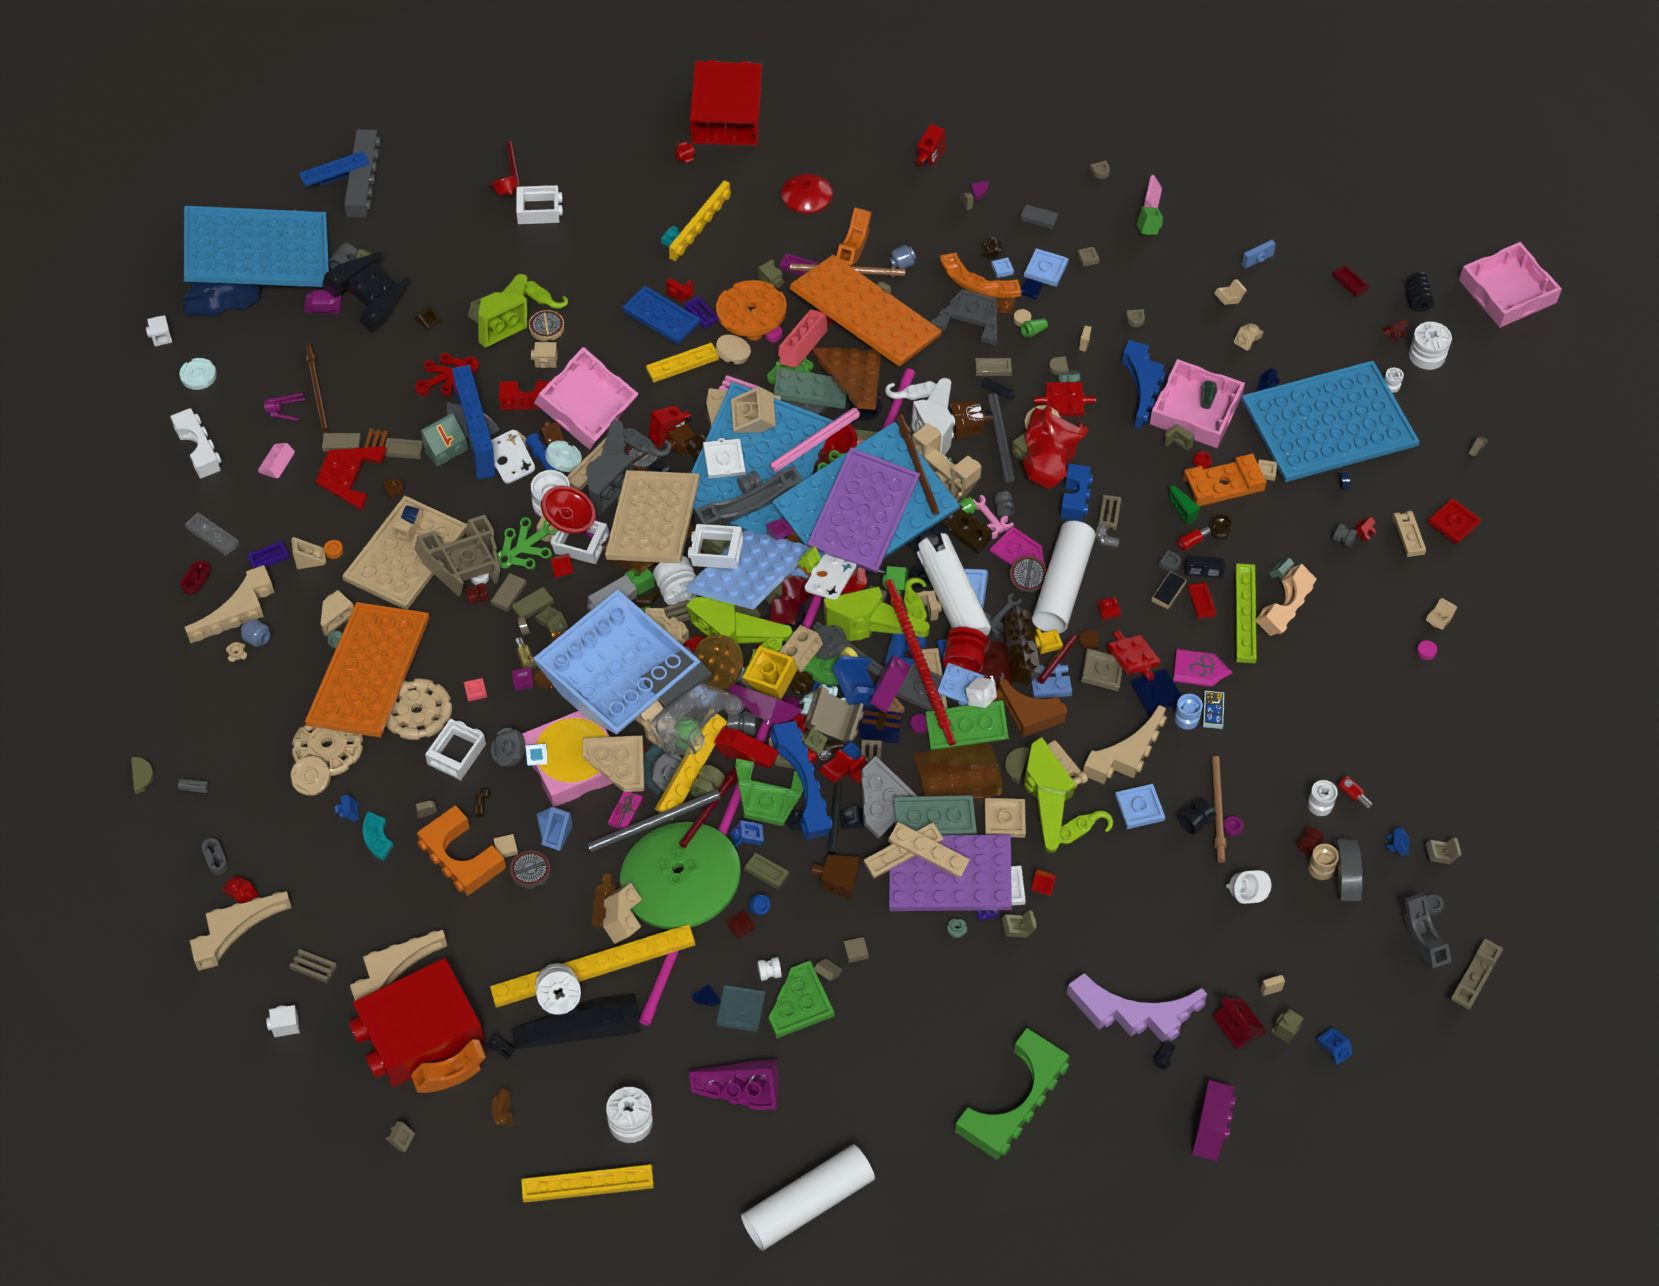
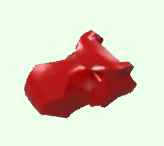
(1050, 447)

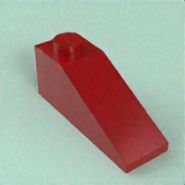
(739, 745)

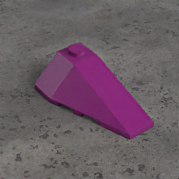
(741, 1083)

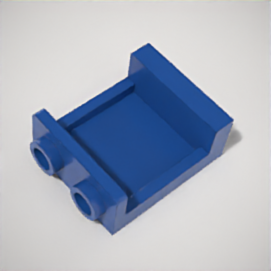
(854, 679)

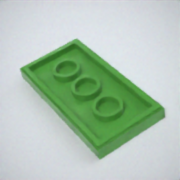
(969, 726)

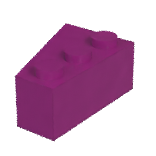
(1214, 1120)

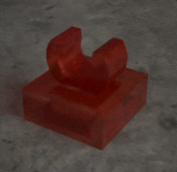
(1396, 328)
(740, 925)

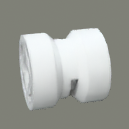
(1394, 378)
(769, 969)

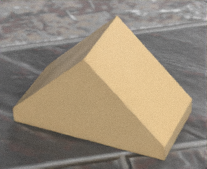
(307, 554)

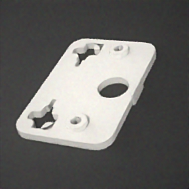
(515, 456)
(835, 577)

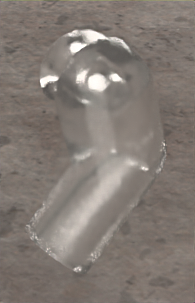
(1104, 538)

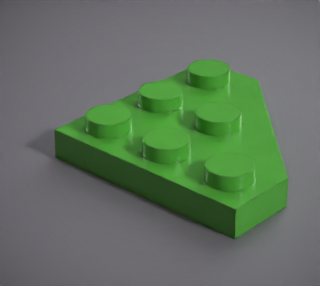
(800, 1002)

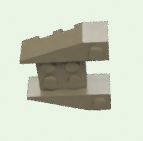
(461, 558)

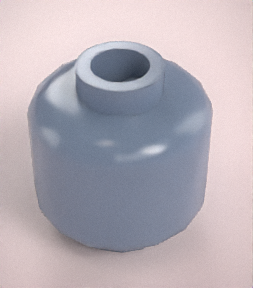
(903, 257)
(255, 633)

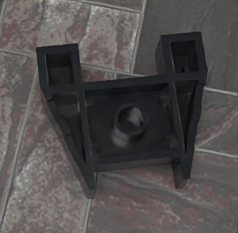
(369, 285)

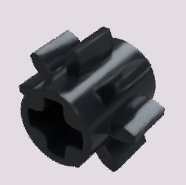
(918, 572)

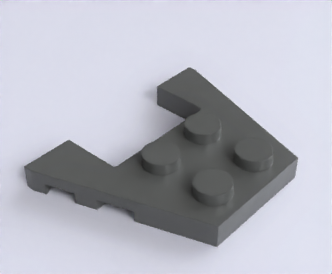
(973, 309)

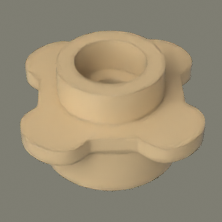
(236, 647)

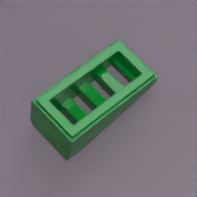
(1185, 506)

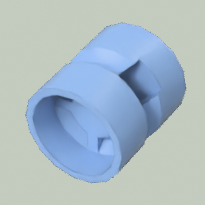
(1188, 711)

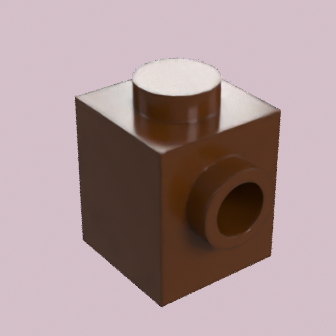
(680, 438)

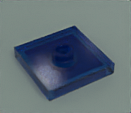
(1156, 692)

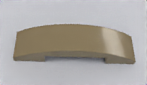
(1477, 974)

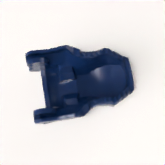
(214, 298)

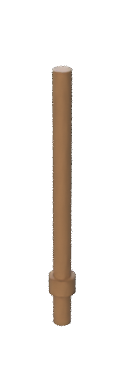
(1219, 841)

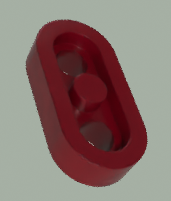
(194, 579)

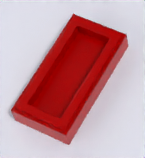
(1201, 600)

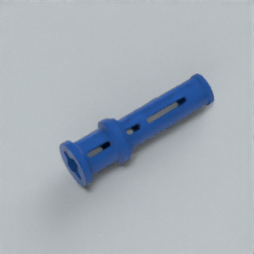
(539, 450)

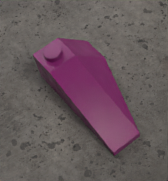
(766, 707)

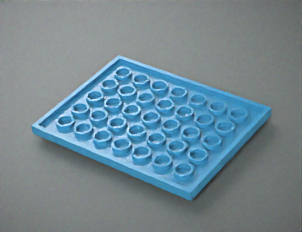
(255, 246)
(1329, 421)
(758, 452)
(805, 501)

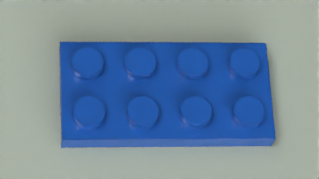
(661, 315)

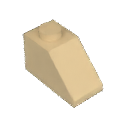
(335, 611)

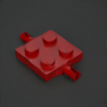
(1065, 398)
(1134, 655)

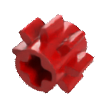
(684, 152)

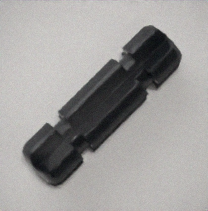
(998, 388)

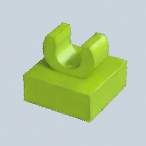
(809, 559)

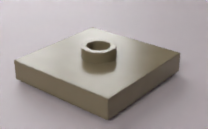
(1101, 670)

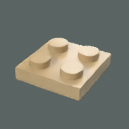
(1005, 817)

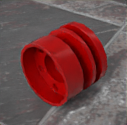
(965, 648)

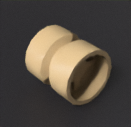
(1323, 861)

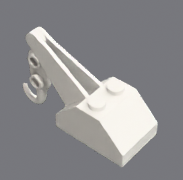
(931, 411)

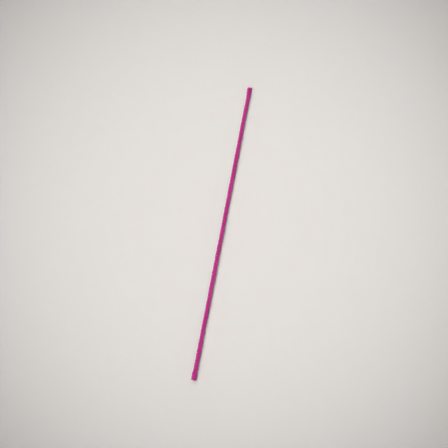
(650, 1007)

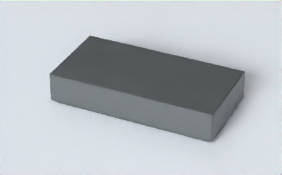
(1039, 216)

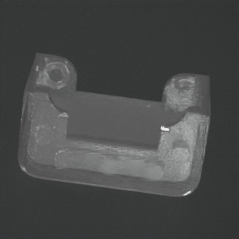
(680, 723)

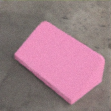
(1153, 193)
(276, 460)

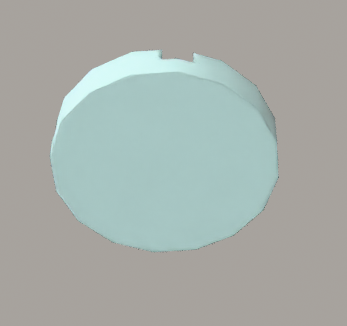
(198, 374)
(563, 456)

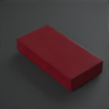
(1350, 280)

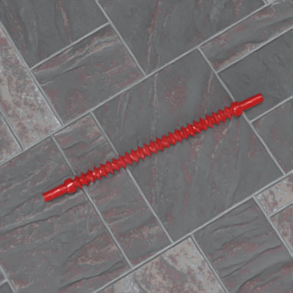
(944, 723)

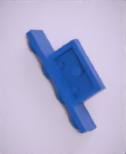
(334, 170)

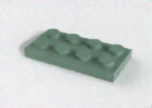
(808, 388)
(949, 813)

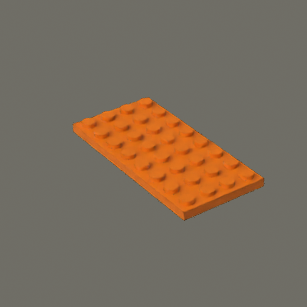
(866, 310)
(367, 670)

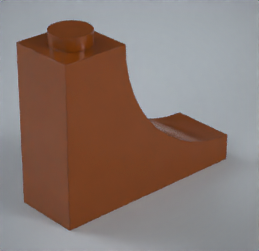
(1030, 713)

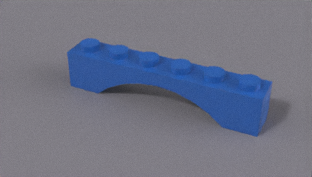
(788, 741)

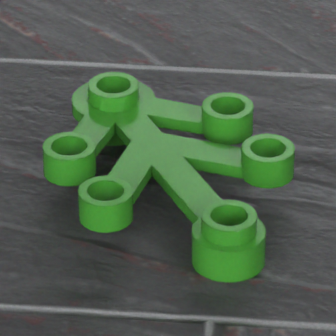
(523, 545)

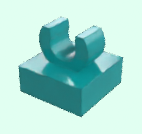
(670, 236)

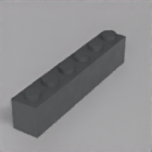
(361, 179)

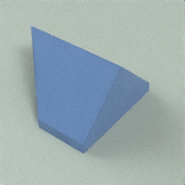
(554, 827)

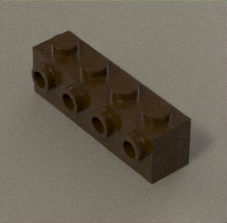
(968, 530)
(1021, 646)

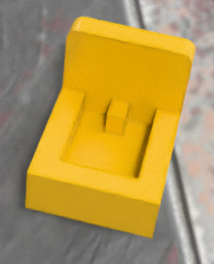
(1048, 641)

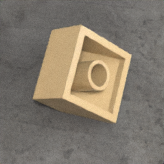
(753, 411)

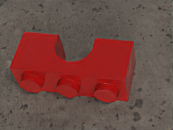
(513, 399)

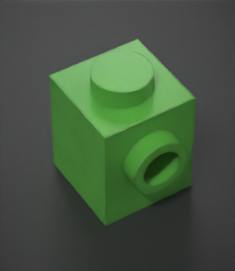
(1149, 221)
(898, 575)
(642, 581)

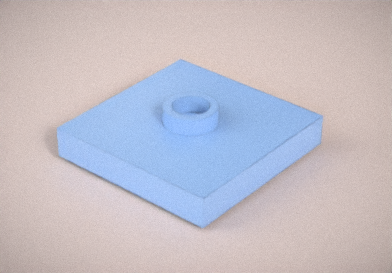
(1046, 267)
(1139, 806)

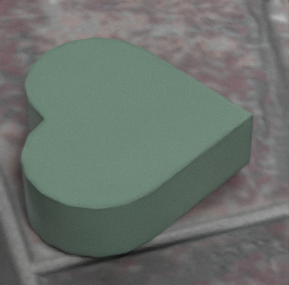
(1072, 376)

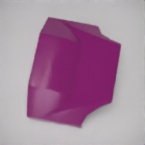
(322, 302)

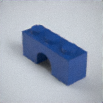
(1074, 504)

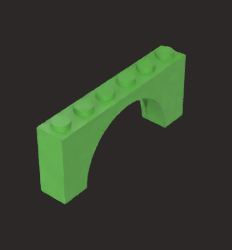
(996, 1132)

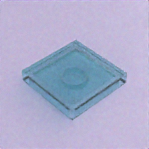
(741, 1008)

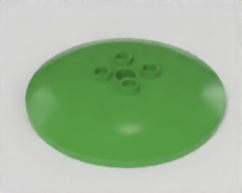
(686, 897)

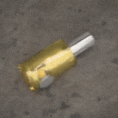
(525, 654)

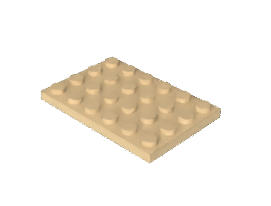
(653, 516)
(391, 565)

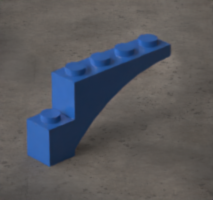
(1146, 376)

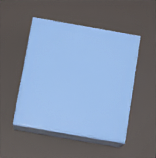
(1002, 267)

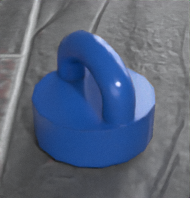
(759, 904)

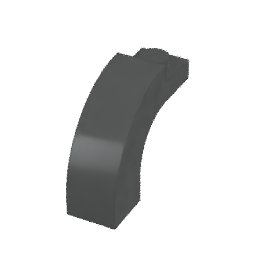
(1349, 869)
(1423, 934)

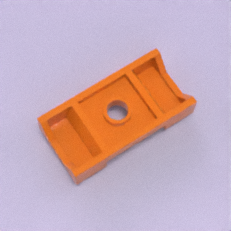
(1242, 477)

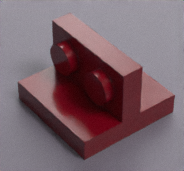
(1238, 1022)

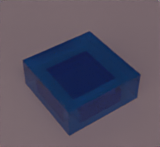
(1031, 288)

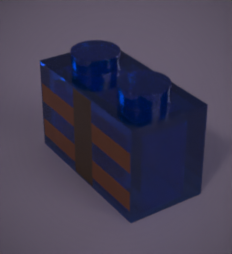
(881, 725)

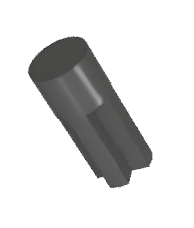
(193, 785)

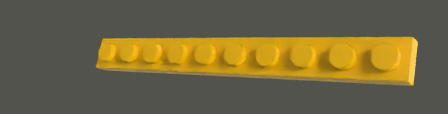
(601, 963)

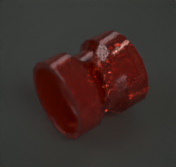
(823, 458)
(476, 594)
(1311, 839)

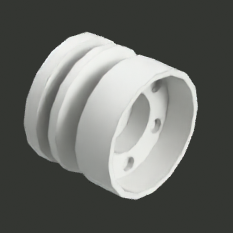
(1430, 345)
(543, 482)
(673, 580)
(555, 977)
(628, 1125)

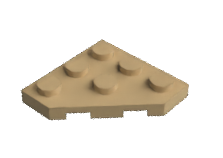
(617, 759)

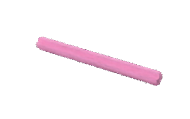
(815, 439)

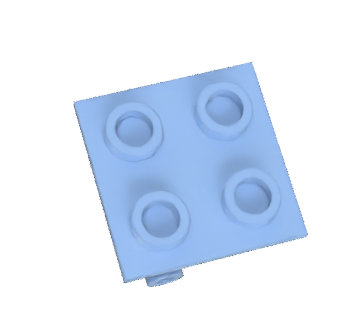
(955, 683)

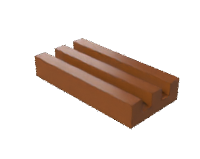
(377, 434)

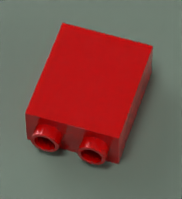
(726, 103)
(415, 1022)

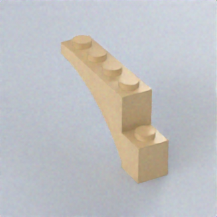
(237, 610)
(1127, 755)
(230, 923)
(390, 963)

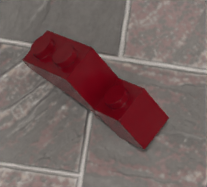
(793, 596)

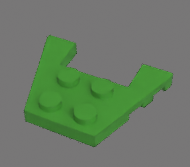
(766, 801)

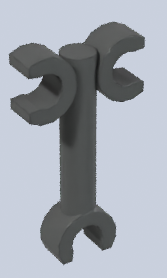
(995, 621)

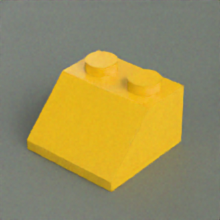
(770, 672)

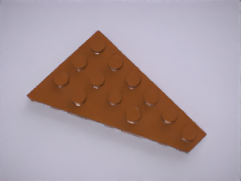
(854, 372)

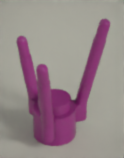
(273, 405)

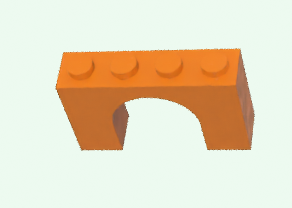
(467, 874)

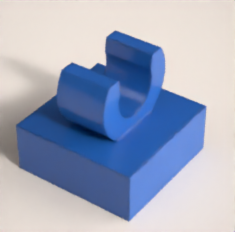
(348, 808)
(1400, 840)

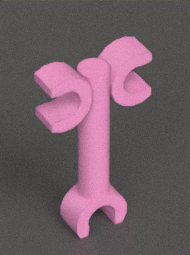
(996, 526)

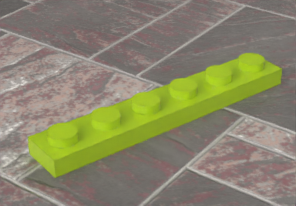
(1245, 613)

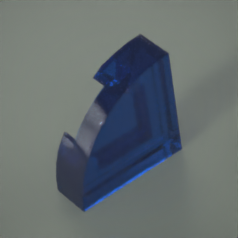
(706, 997)

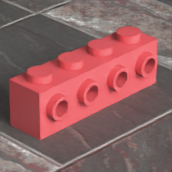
(803, 338)

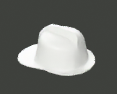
(1250, 886)

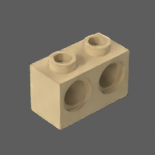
(802, 646)

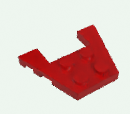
(341, 471)

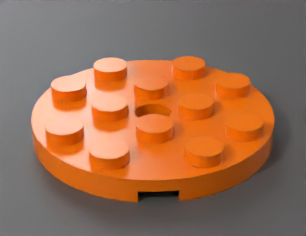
(738, 319)

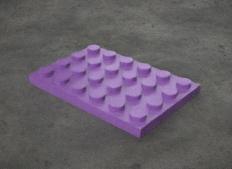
(863, 510)
(983, 885)

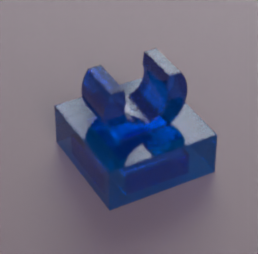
(1268, 379)

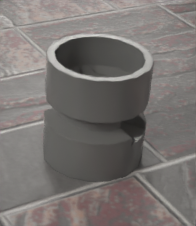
(343, 254)
(743, 722)

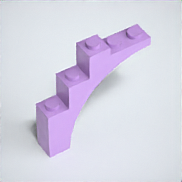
(1133, 1016)

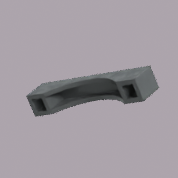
(728, 511)

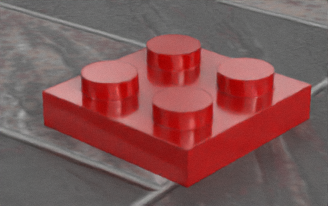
(1454, 521)

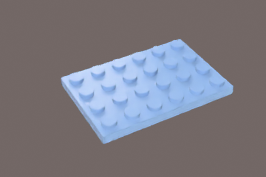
(760, 570)

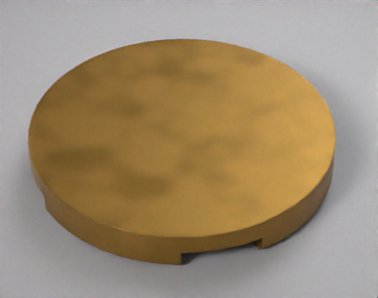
(722, 658)

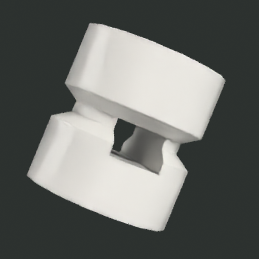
(1322, 798)

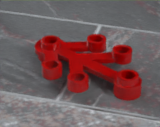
(446, 374)

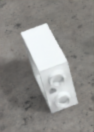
(538, 193)
(716, 532)
(594, 549)
(448, 765)

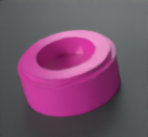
(774, 335)
(1426, 650)

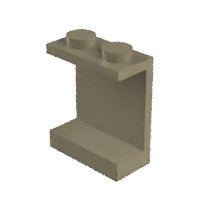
(833, 716)

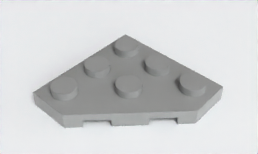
(878, 791)

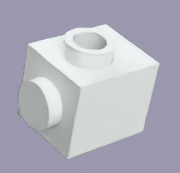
(159, 330)
(981, 692)
(283, 1021)

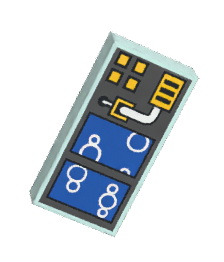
(1213, 709)

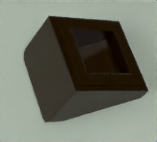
(428, 318)

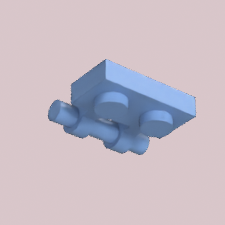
(1054, 686)

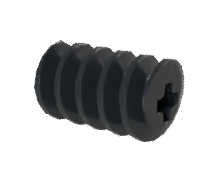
(1419, 292)

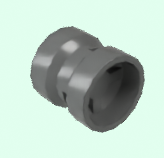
(748, 482)
(1004, 504)
(1345, 535)

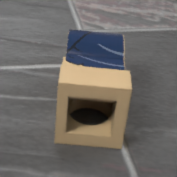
(407, 523)

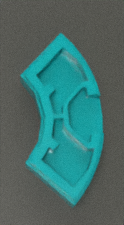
(374, 836)

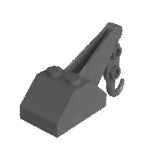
(608, 471)

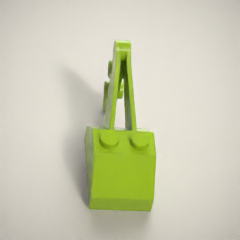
(506, 312)
(865, 613)
(721, 618)
(1051, 787)

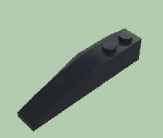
(586, 1021)

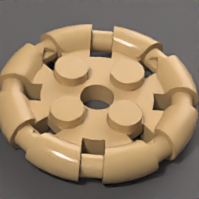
(429, 712)
(330, 754)

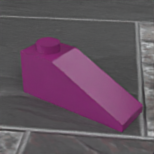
(889, 683)

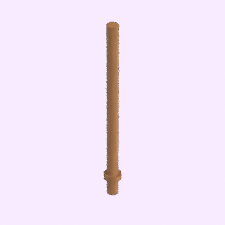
(863, 270)

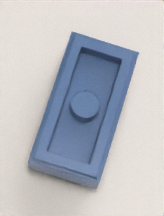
(1258, 254)

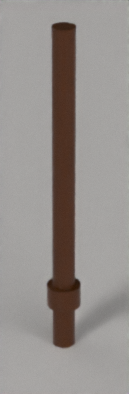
(311, 362)
(905, 433)

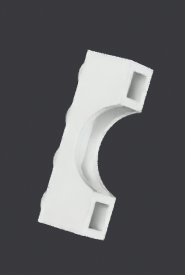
(188, 428)

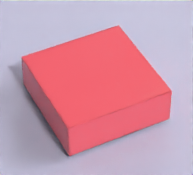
(475, 689)

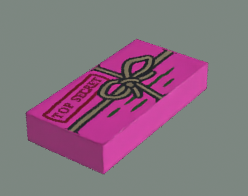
(625, 810)

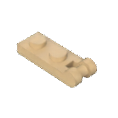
(1409, 533)
(1068, 764)

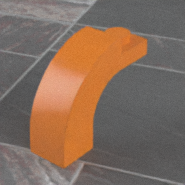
(853, 245)
(448, 1073)

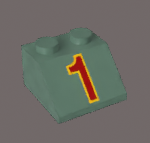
(444, 440)

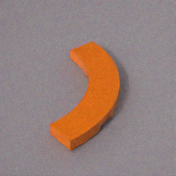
(975, 283)

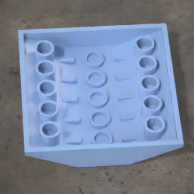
(602, 662)

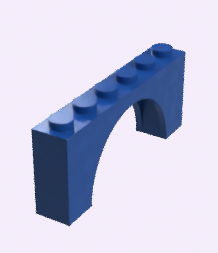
(480, 441)

